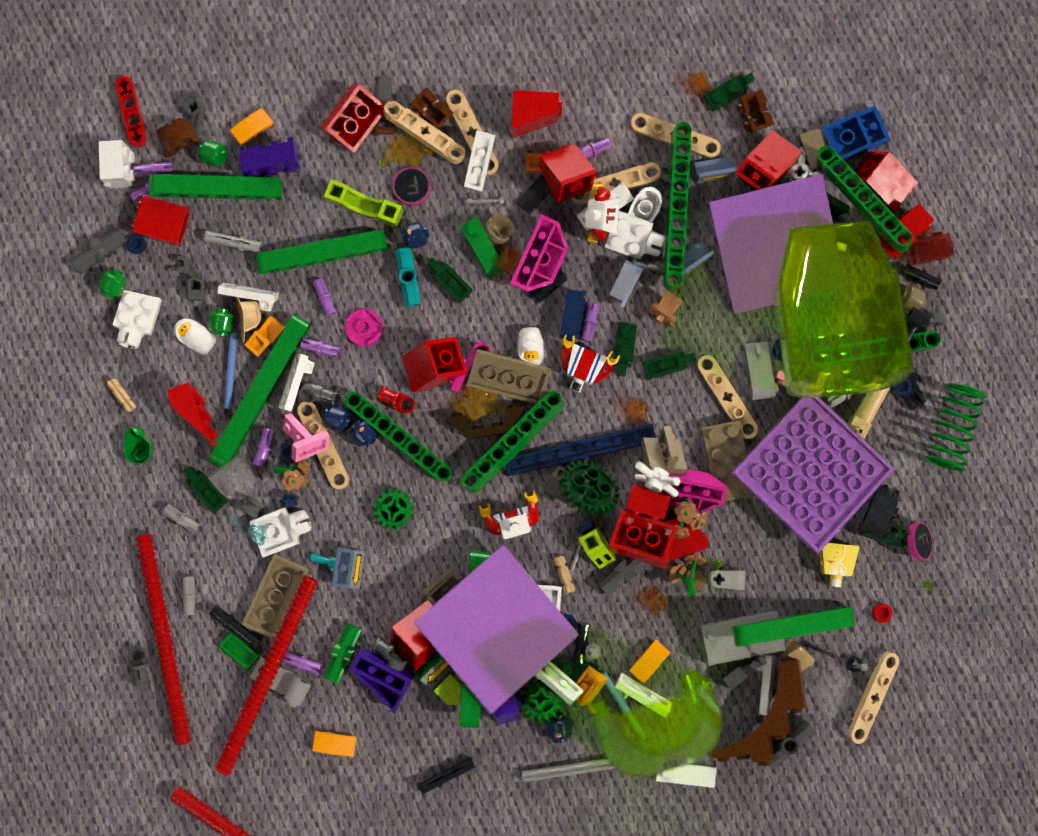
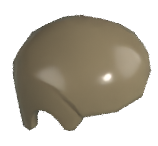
(499, 228)

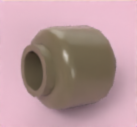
(913, 297)

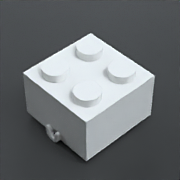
(116, 164)

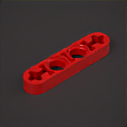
(131, 111)

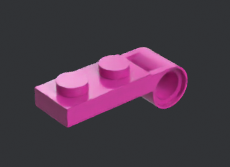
(458, 382)

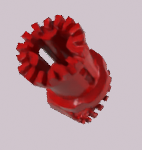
(396, 401)

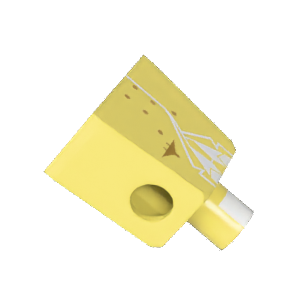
(838, 561)

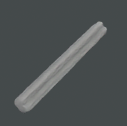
(566, 770)

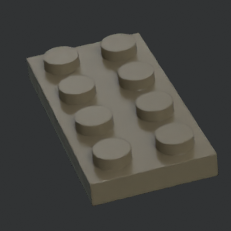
(508, 376)
(724, 453)
(274, 596)

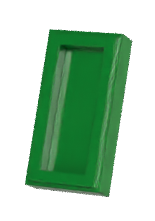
(239, 650)

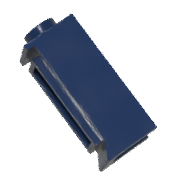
(573, 314)

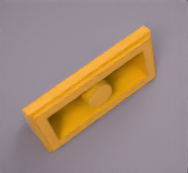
(591, 682)

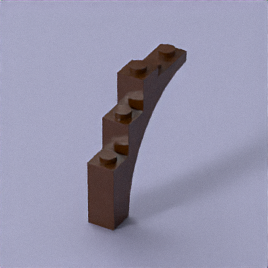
(758, 744)

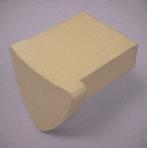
(795, 652)

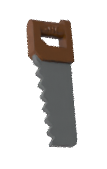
(384, 97)

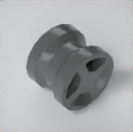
(252, 507)

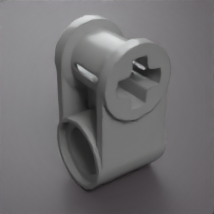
(729, 579)

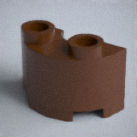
(431, 109)
(754, 111)
(176, 136)

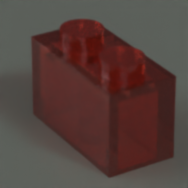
(931, 248)

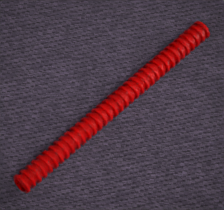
(163, 640)
(266, 676)
(205, 813)

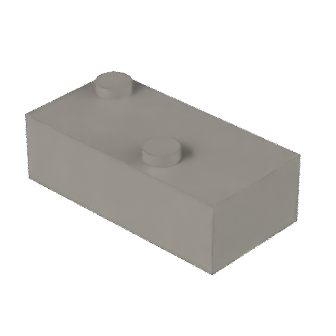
(720, 645)

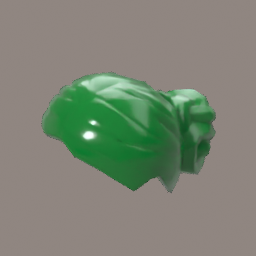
(136, 447)

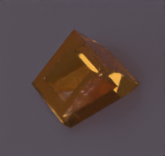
(699, 83)
(508, 260)
(636, 411)
(655, 600)

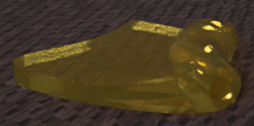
(407, 150)
(479, 403)

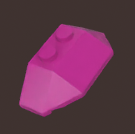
(541, 257)
(699, 489)

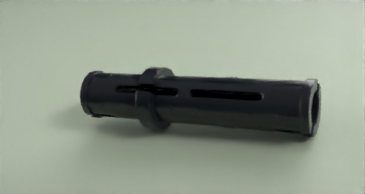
(229, 622)
(425, 785)

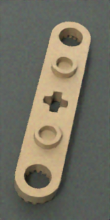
(466, 120)
(661, 131)
(433, 139)
(632, 178)
(720, 384)
(329, 458)
(867, 707)

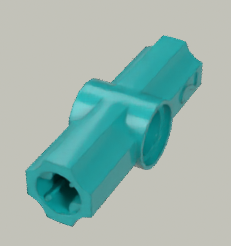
(406, 266)

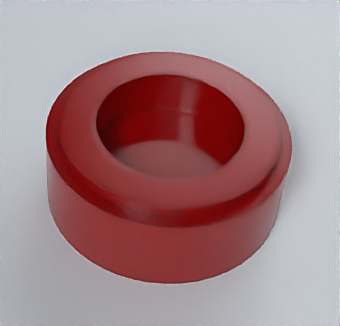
(882, 613)

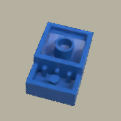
(857, 133)

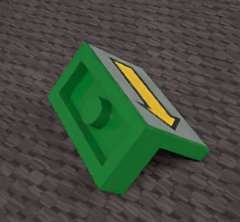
(432, 670)

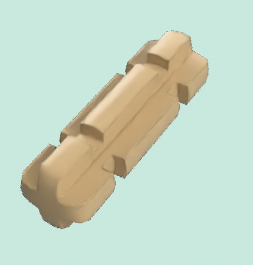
(121, 395)
(564, 574)

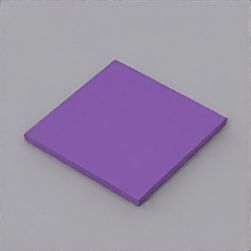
(755, 231)
(813, 471)
(496, 629)

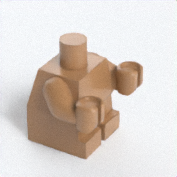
(666, 309)

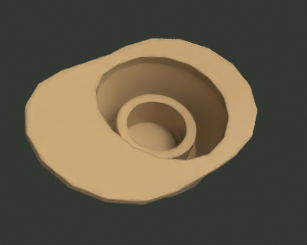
(249, 316)

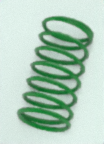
(970, 392)

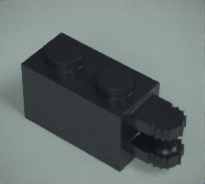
(880, 512)

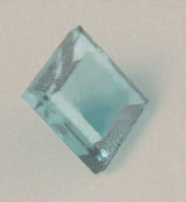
(257, 534)

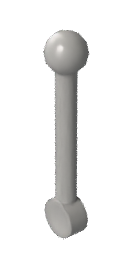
(500, 200)
(575, 559)

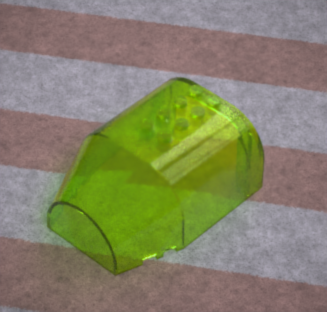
(840, 313)
(663, 732)

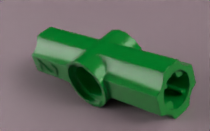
(342, 653)

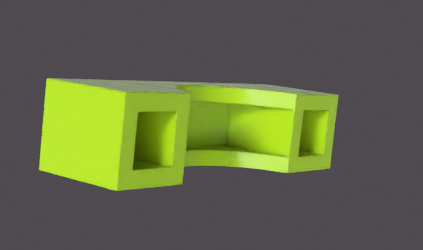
(352, 200)

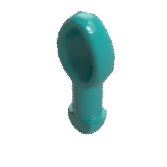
(330, 563)

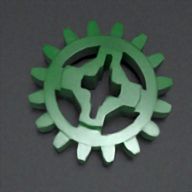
(385, 507)
(535, 697)

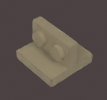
(664, 452)

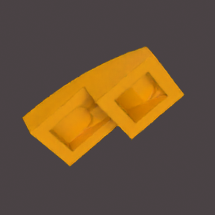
(251, 126)
(265, 336)
(649, 661)
(334, 743)

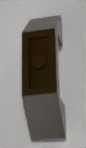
(460, 422)

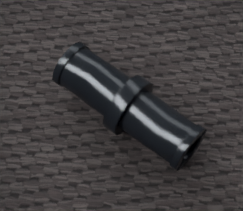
(921, 276)
(581, 642)

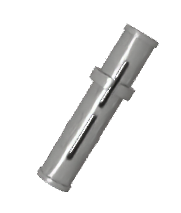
(233, 241)

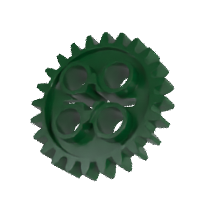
(589, 488)

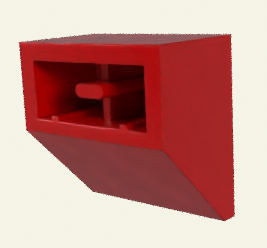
(647, 502)

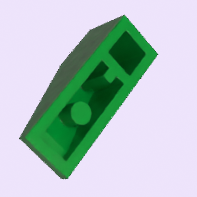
(481, 246)

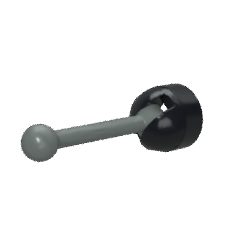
(857, 665)

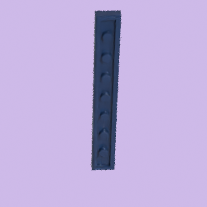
(579, 450)

